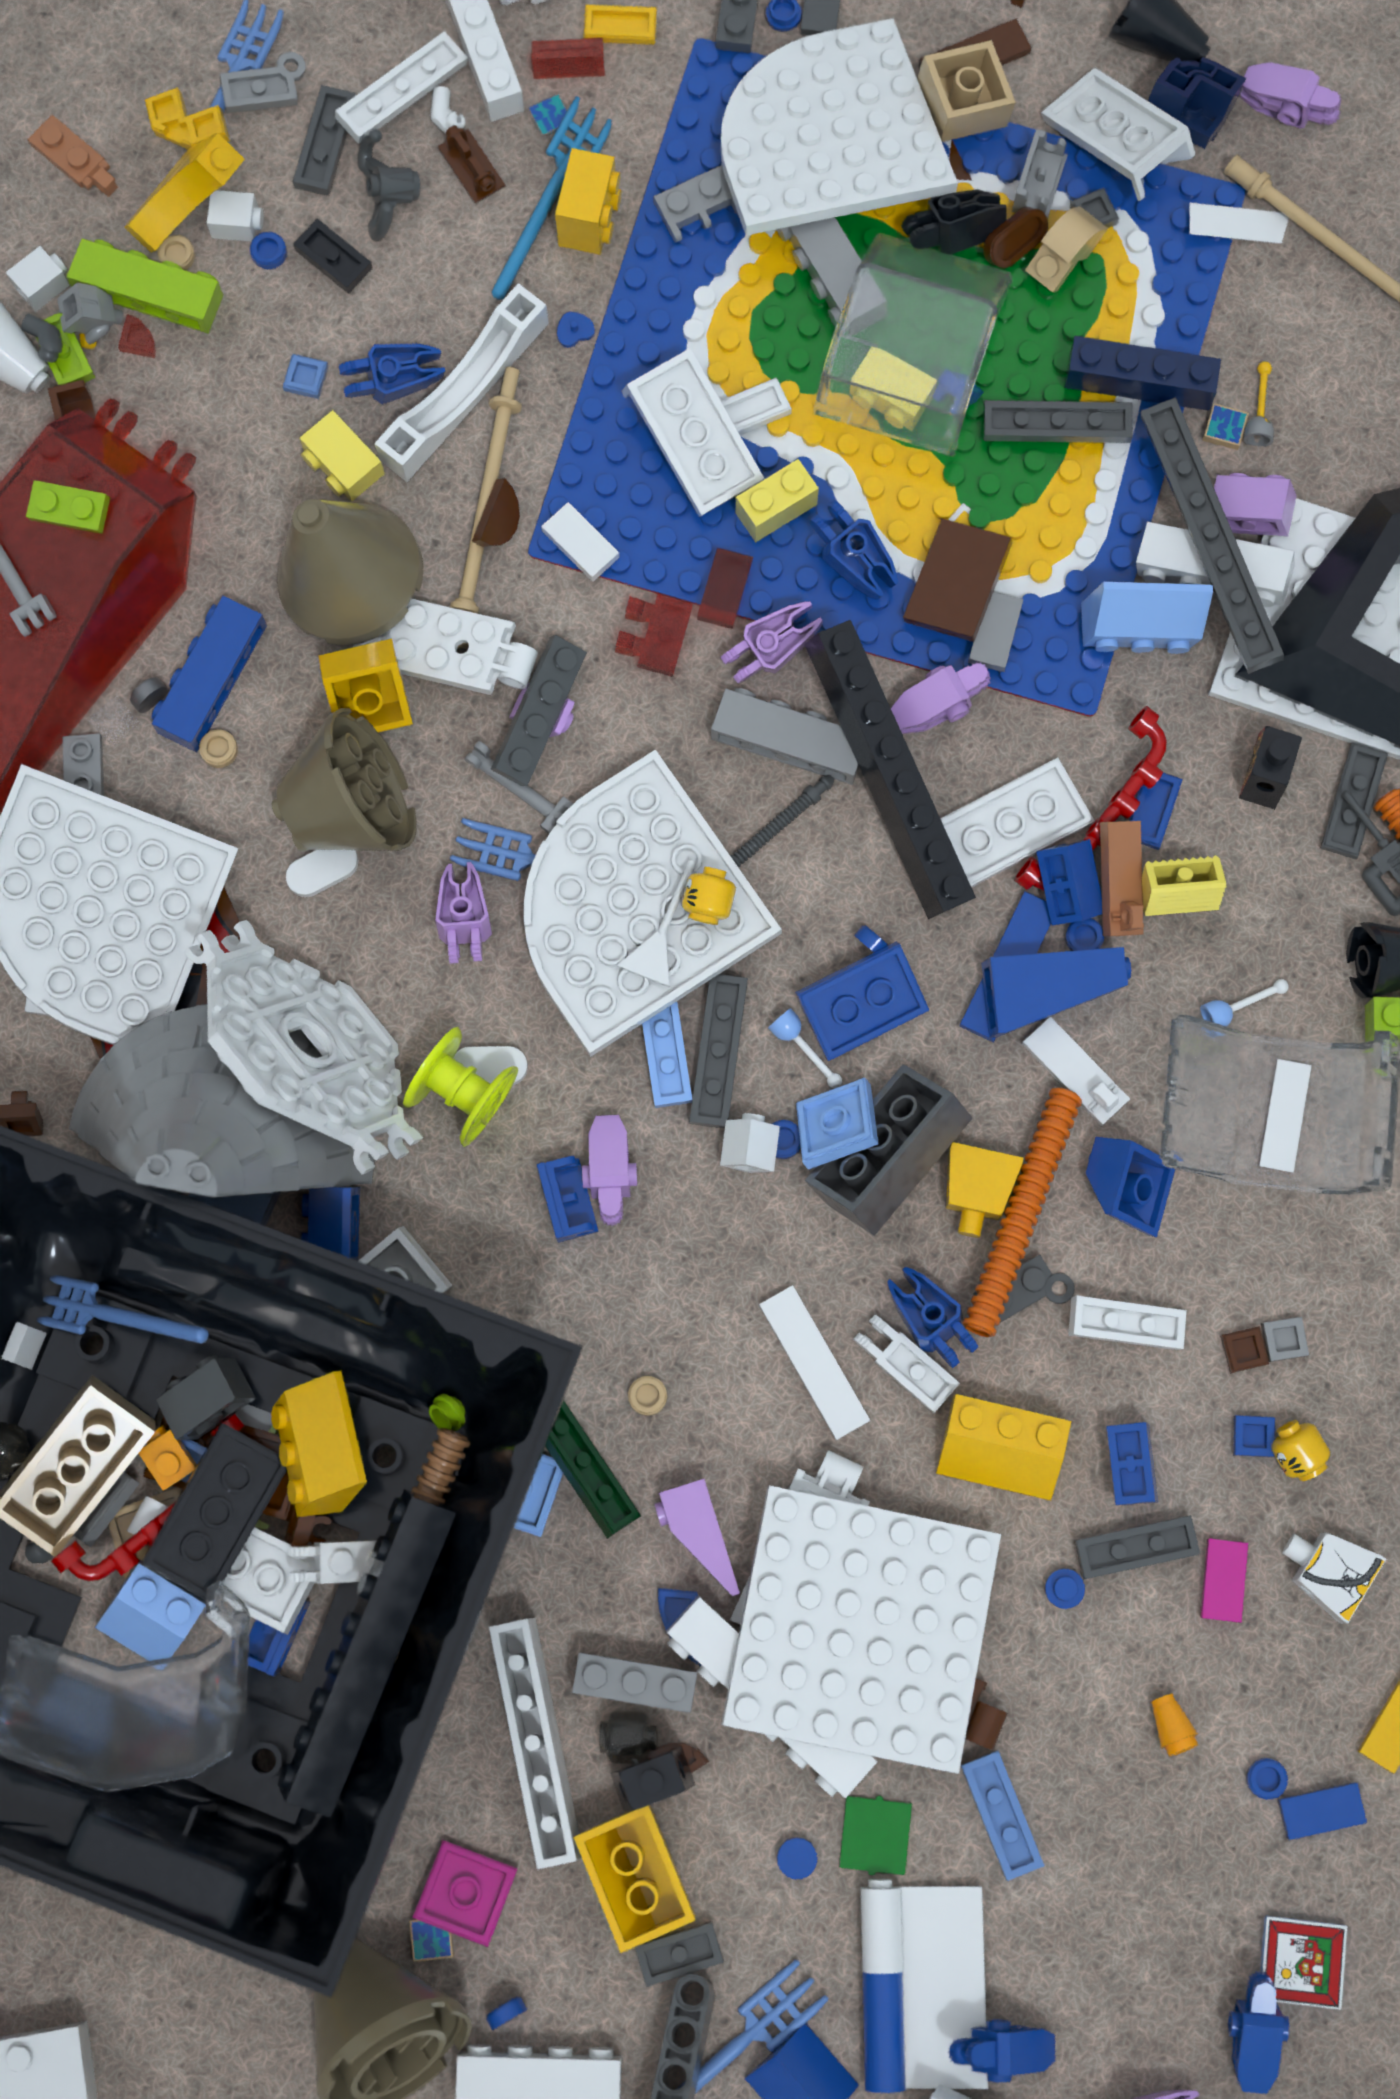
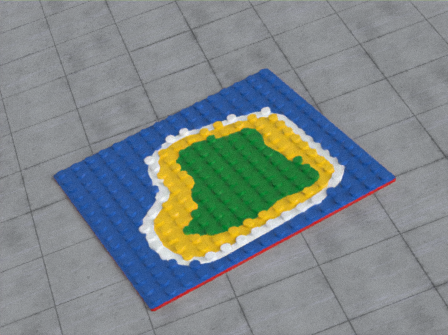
(755, 318)

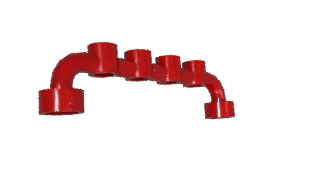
(1123, 801)
(124, 1556)

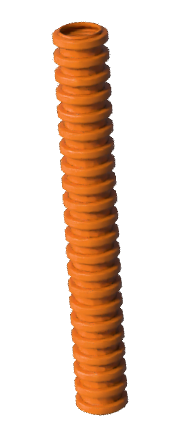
(1022, 1212)

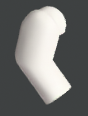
(440, 111)

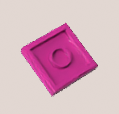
(465, 1893)

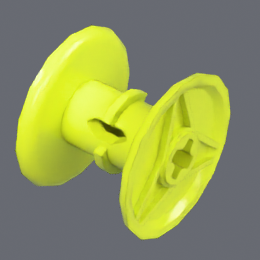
(460, 1086)

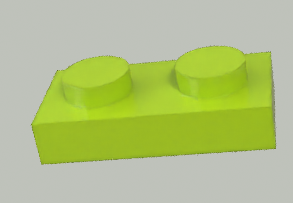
(71, 361)
(68, 507)

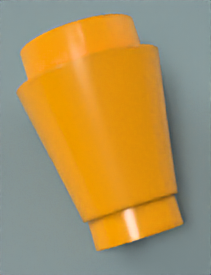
(1173, 1726)

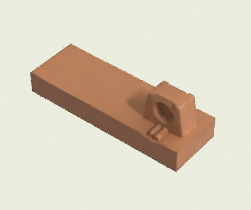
(1121, 878)

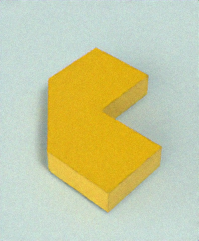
(171, 122)

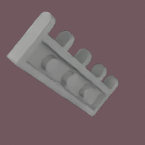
(694, 201)

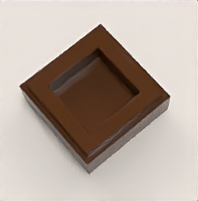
(1244, 1349)

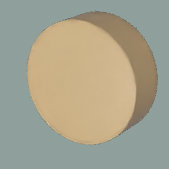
(177, 250)
(218, 748)
(647, 1395)

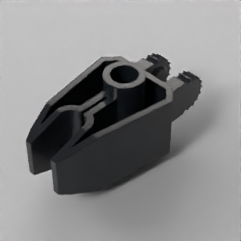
(955, 221)

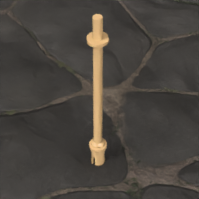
(1260, 186)
(505, 406)

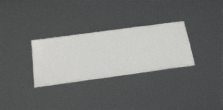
(1237, 223)
(1285, 1115)

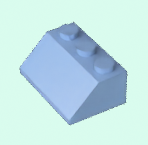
(1145, 616)

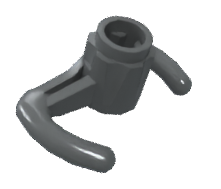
(385, 184)

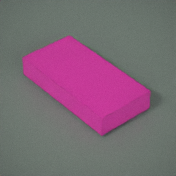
(1224, 1580)

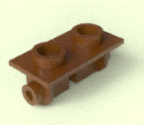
(470, 164)

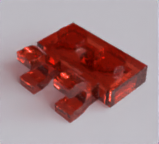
(664, 635)

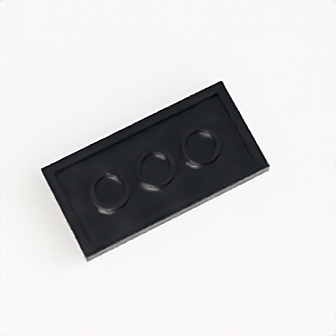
(215, 1512)

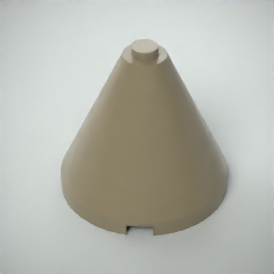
(347, 570)
(383, 2030)

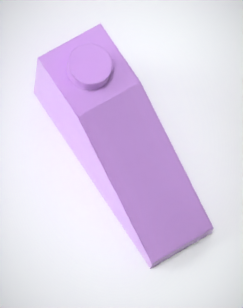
(695, 1525)

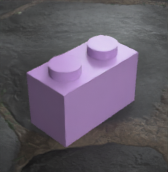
(1256, 503)

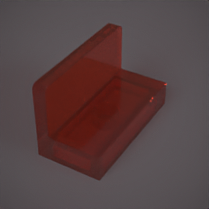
(568, 58)

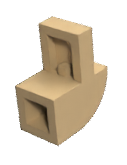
(1064, 245)

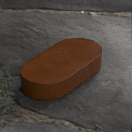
(1015, 237)

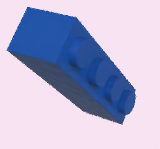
(208, 673)

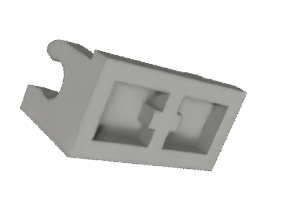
(1040, 174)

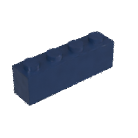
(1142, 373)

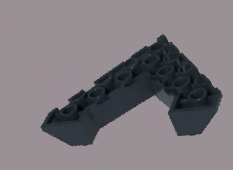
(1321, 658)

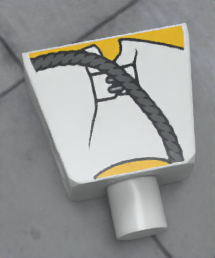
(1333, 1572)

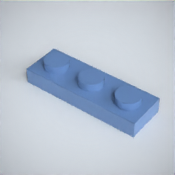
(1002, 1815)

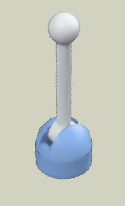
(1223, 1012)
(788, 1028)

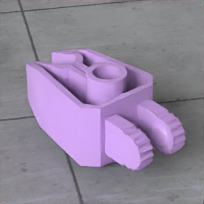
(1289, 95)
(773, 640)
(939, 697)
(464, 916)
(609, 1168)

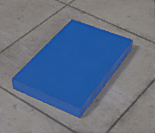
(862, 1001)

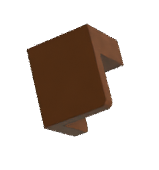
(71, 396)

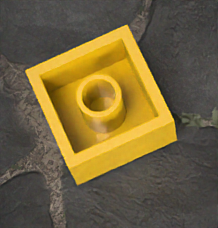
(587, 201)
(368, 684)

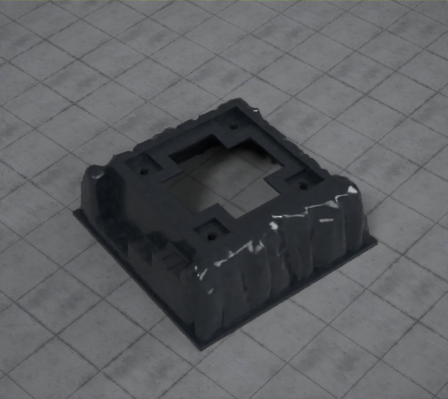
(222, 1849)

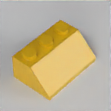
(319, 1446)
(1003, 1447)
(635, 1878)

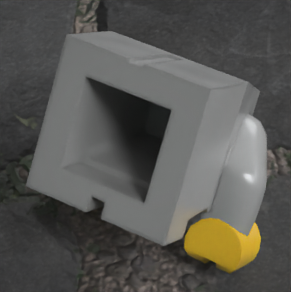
(89, 312)

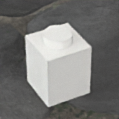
(234, 216)
(39, 278)
(750, 1144)

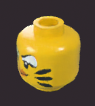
(708, 896)
(1300, 1450)

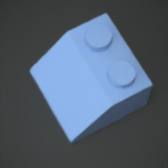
(150, 1614)

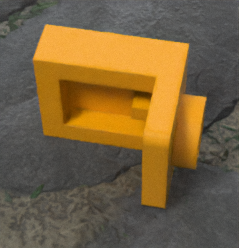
(167, 1458)

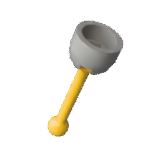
(1260, 425)

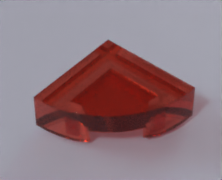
(136, 338)

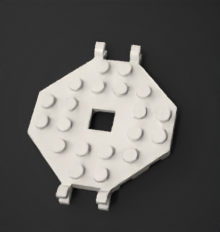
(262, 999)

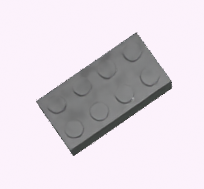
(913, 1131)

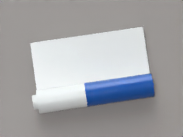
(920, 1984)

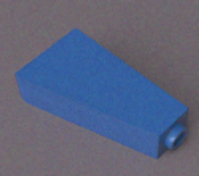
(1044, 984)

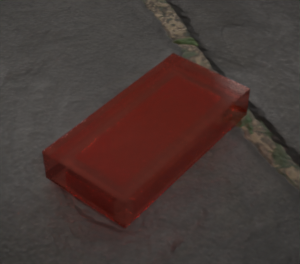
(725, 588)

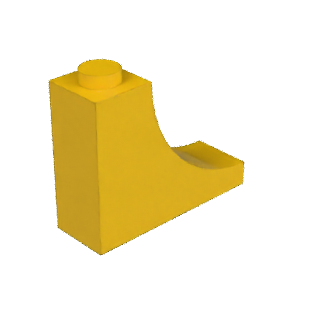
(188, 183)

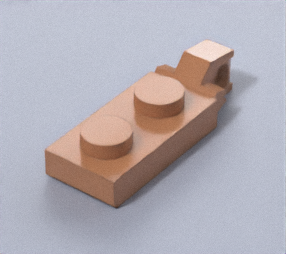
(72, 156)

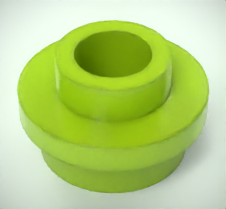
(447, 1412)

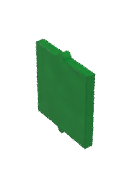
(875, 1835)

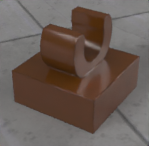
(21, 1115)
(300, 1529)

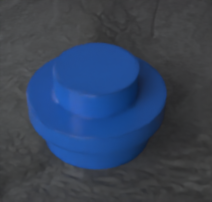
(783, 14)
(1065, 1588)

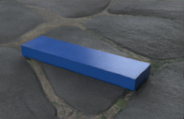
(1021, 937)

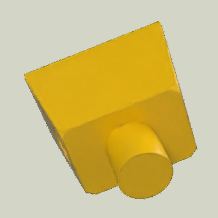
(979, 1184)

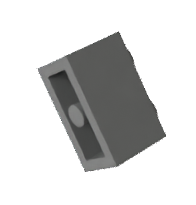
(205, 1397)

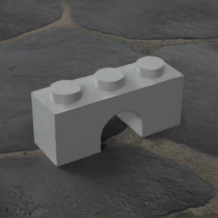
(634, 1682)

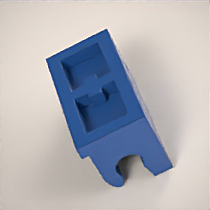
(1070, 882)
(567, 1199)
(1132, 1464)
(270, 1647)

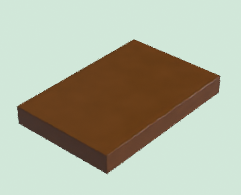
(957, 580)

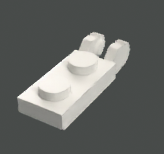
(909, 1366)
(334, 1561)

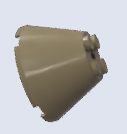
(346, 791)

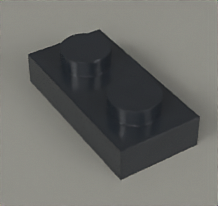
(332, 256)

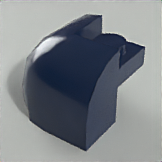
(1197, 96)

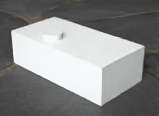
(48, 2064)

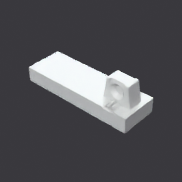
(1075, 1070)
(1127, 1322)

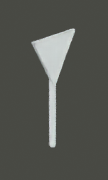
(651, 957)

